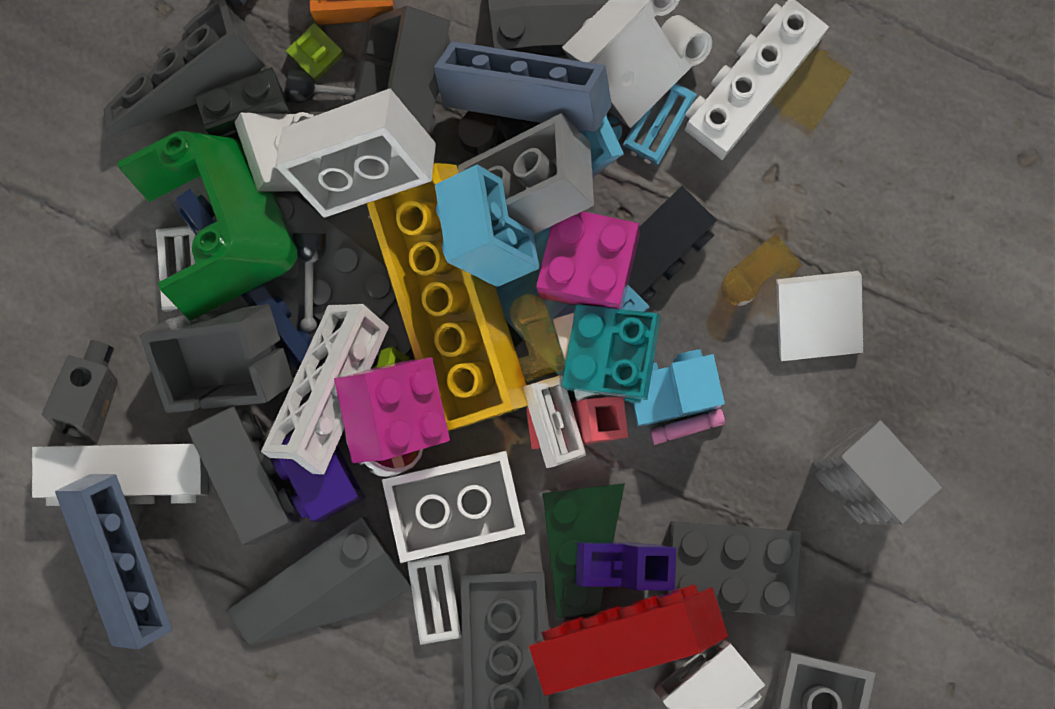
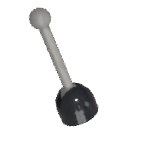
(302, 87)
(309, 249)

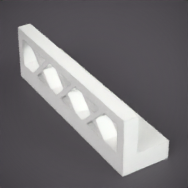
(319, 419)

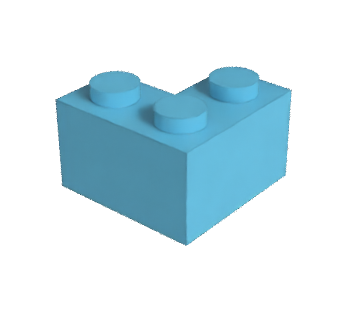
(479, 231)
(681, 390)

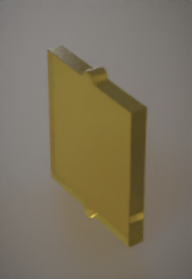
(811, 88)

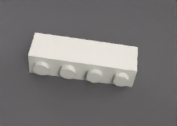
(140, 469)

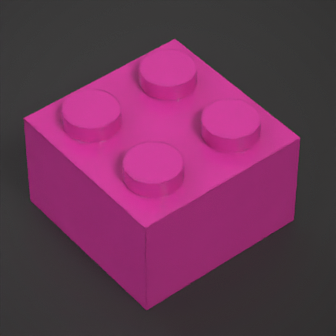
(589, 261)
(392, 410)

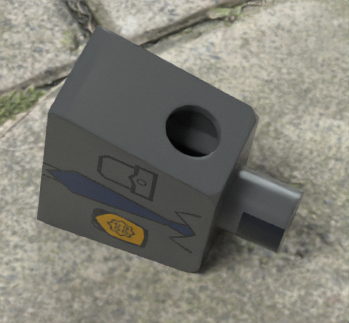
(82, 394)

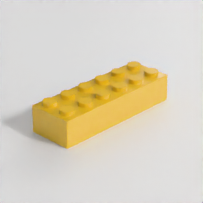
(447, 309)

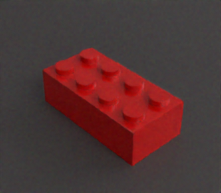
(628, 638)

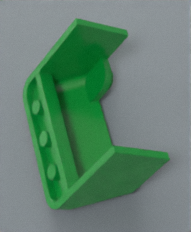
(250, 234)

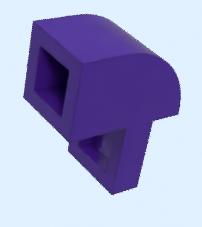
(626, 565)

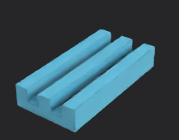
(643, 150)

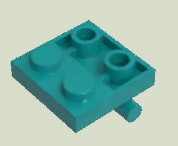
(611, 352)

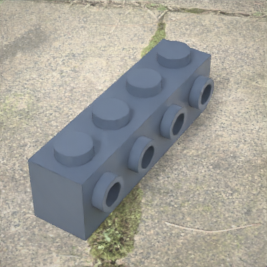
(522, 85)
(113, 560)

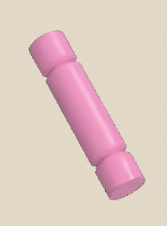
(687, 426)

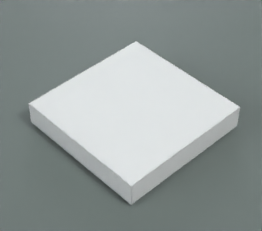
(819, 315)

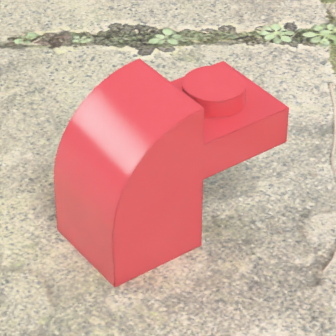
(596, 419)

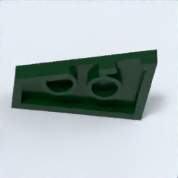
(573, 518)

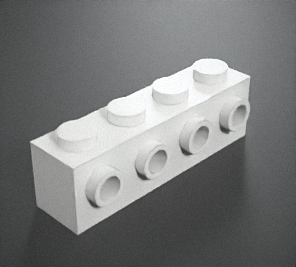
(755, 78)

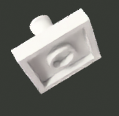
(260, 141)

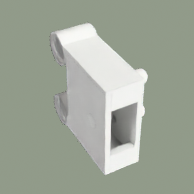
(637, 53)

